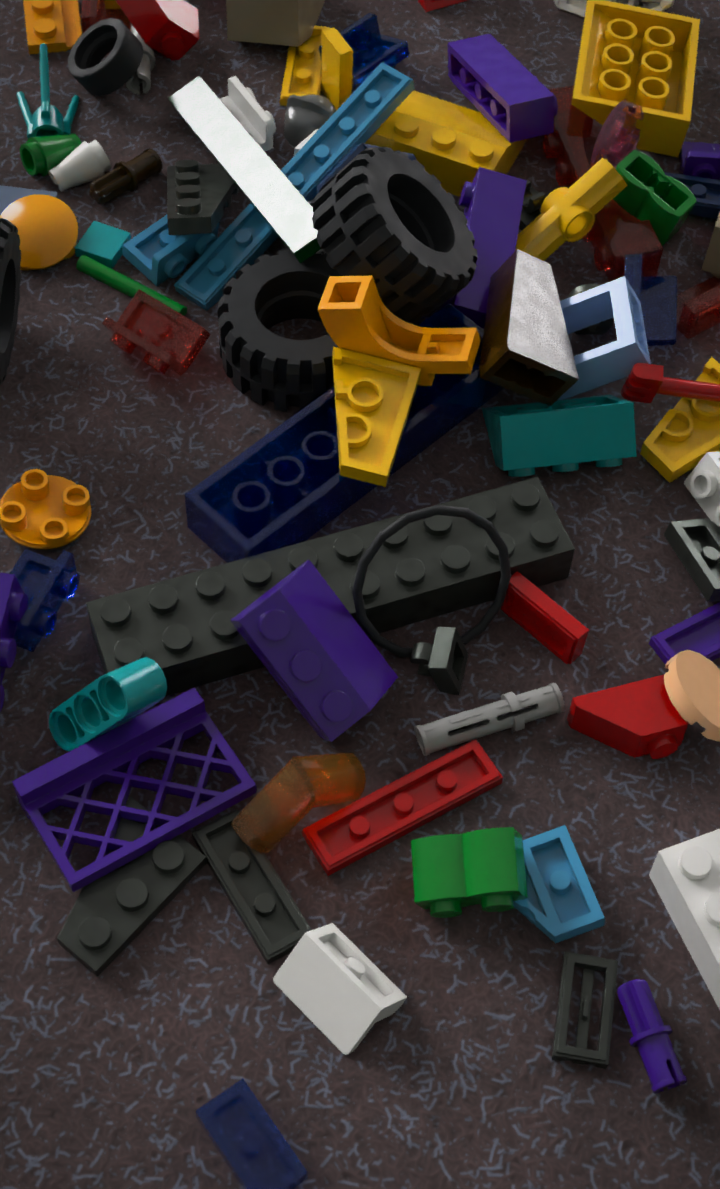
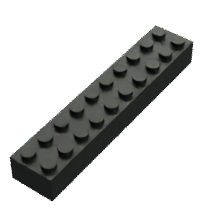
(414, 576)

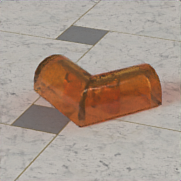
(294, 792)

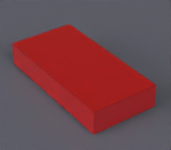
(544, 619)

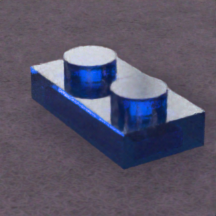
(250, 1140)

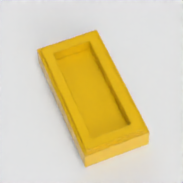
(336, 67)

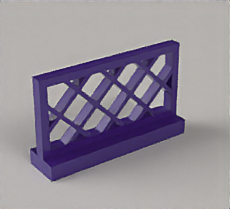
(106, 760)

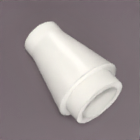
(81, 166)

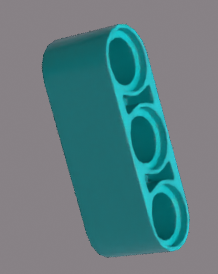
(108, 703)

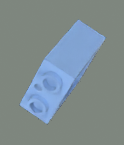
(616, 358)

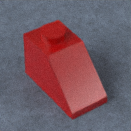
(164, 24)
(631, 718)

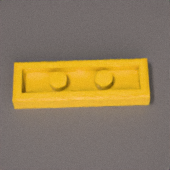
(303, 68)

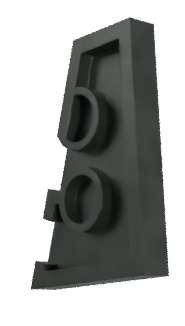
(127, 899)

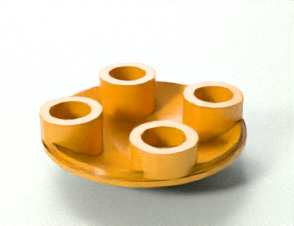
(45, 230)
(44, 510)

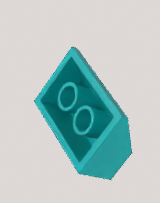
(561, 434)

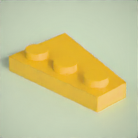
(371, 412)
(685, 432)

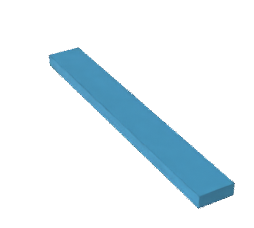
(249, 233)

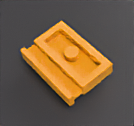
(52, 23)

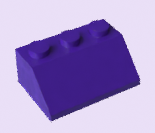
(316, 651)

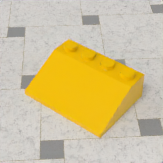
(642, 60)
(446, 140)

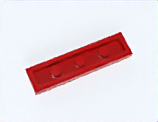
(401, 807)

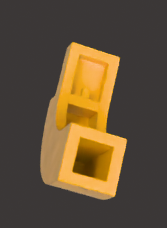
(363, 324)

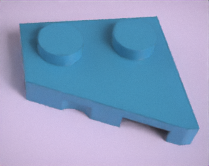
(558, 888)

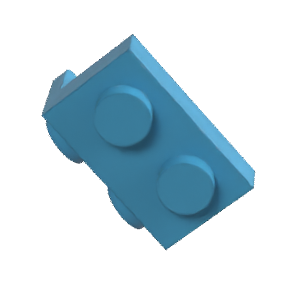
(165, 255)

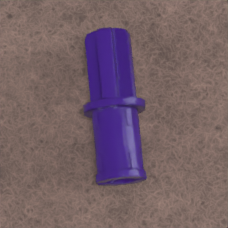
(650, 1036)

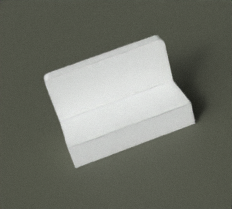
(337, 986)

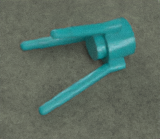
(47, 118)

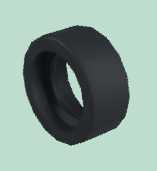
(116, 68)

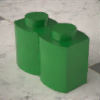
(653, 195)
(468, 871)

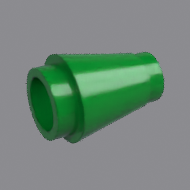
(46, 152)

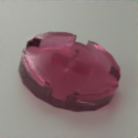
(618, 134)

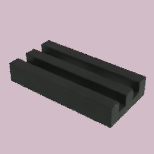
(580, 1053)

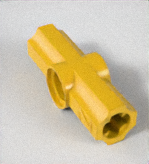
(571, 211)

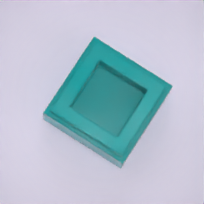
(102, 243)

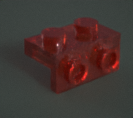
(159, 333)

